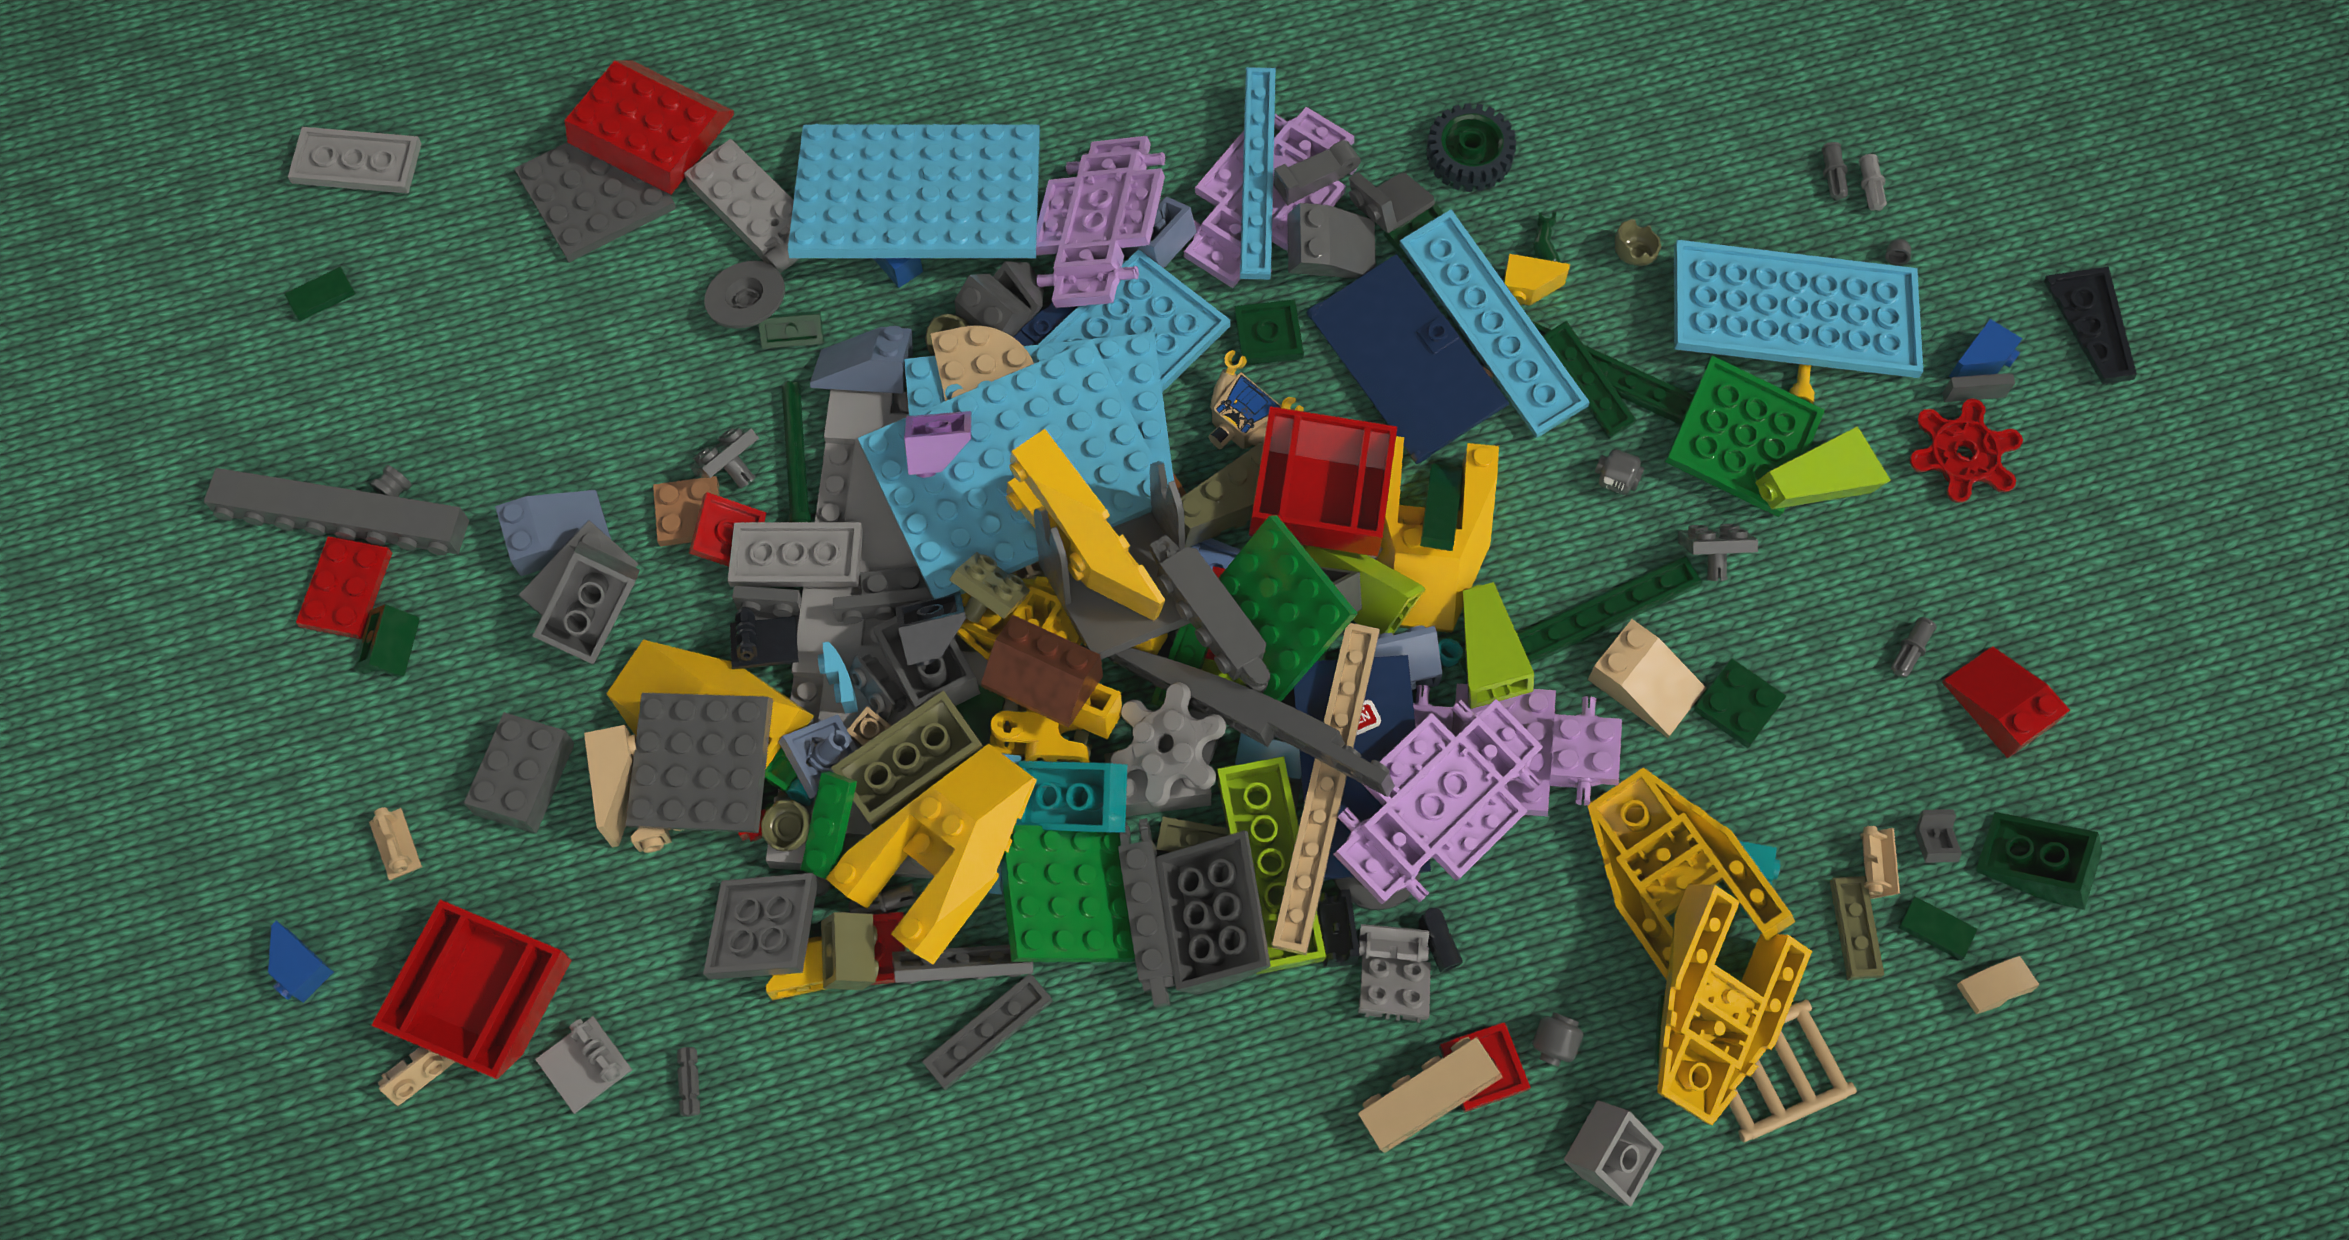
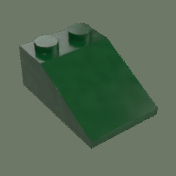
(2041, 858)

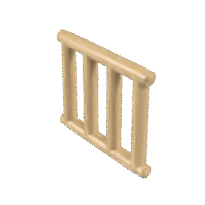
(1811, 1102)

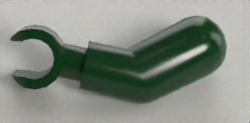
(1542, 243)

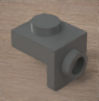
(1937, 836)

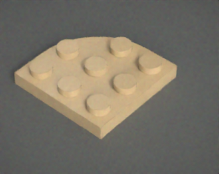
(976, 355)

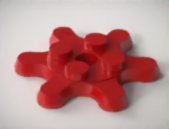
(1971, 433)

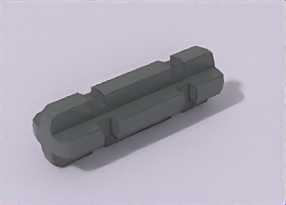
(688, 1082)

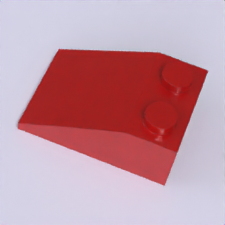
(2006, 700)

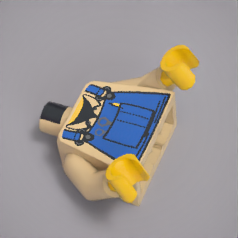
(1241, 407)

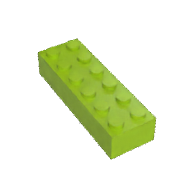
(1261, 801)

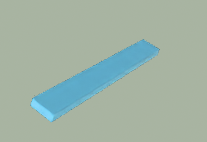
(1258, 174)

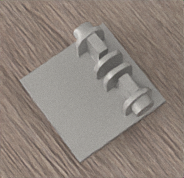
(1395, 988)
(583, 1064)

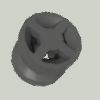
(391, 482)

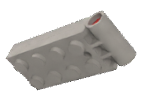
(746, 201)

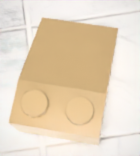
(1647, 678)
(610, 770)

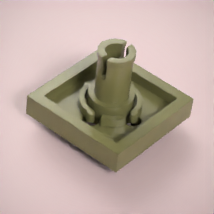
(988, 587)

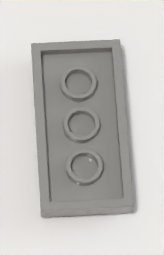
(354, 160)
(795, 554)

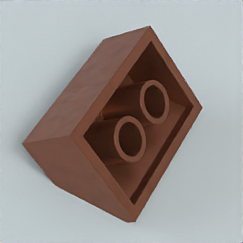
(1042, 671)

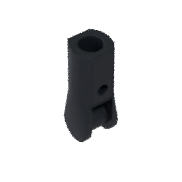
(1440, 940)

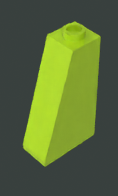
(1828, 472)
(1384, 592)
(1494, 653)

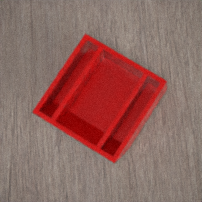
(645, 124)
(1325, 479)
(472, 990)

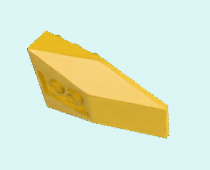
(679, 671)

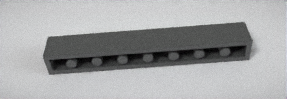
(336, 511)

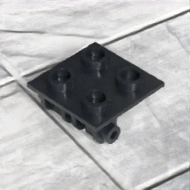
(762, 641)

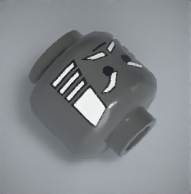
(1619, 471)

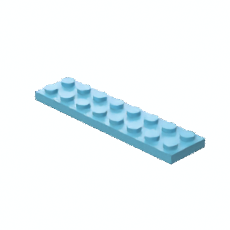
(1494, 323)

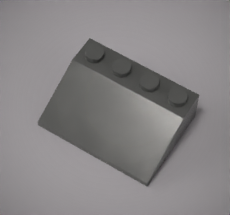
(1212, 914)

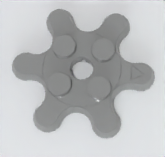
(1189, 739)

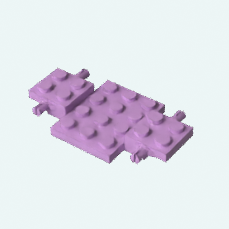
(1095, 216)
(1218, 238)
(1575, 749)
(1444, 801)

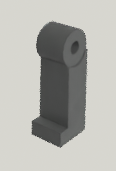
(1315, 172)

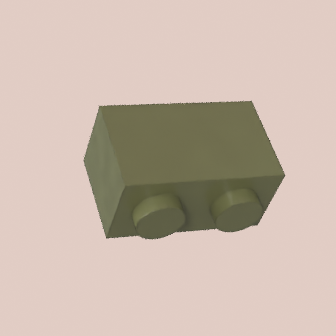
(848, 951)

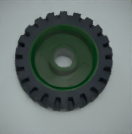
(1477, 166)

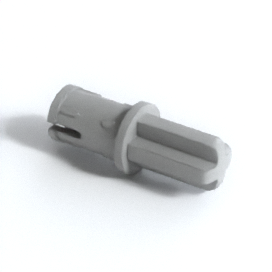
(1873, 182)

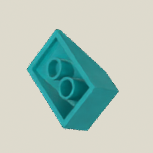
(1076, 796)

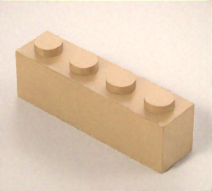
(1430, 1094)

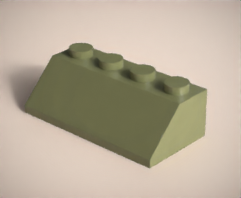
(908, 758)

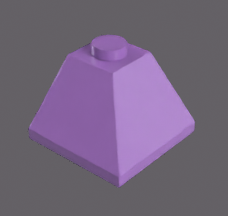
(935, 441)

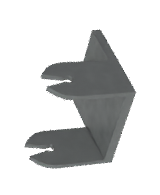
(1098, 620)

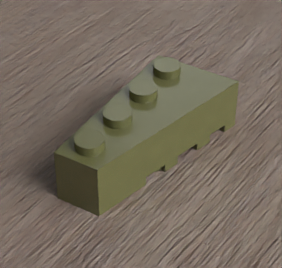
(1222, 499)

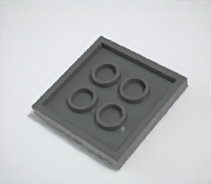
(761, 926)

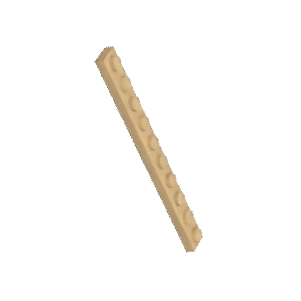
(1325, 794)

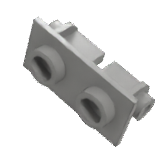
(1393, 943)

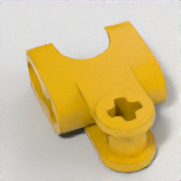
(1035, 738)

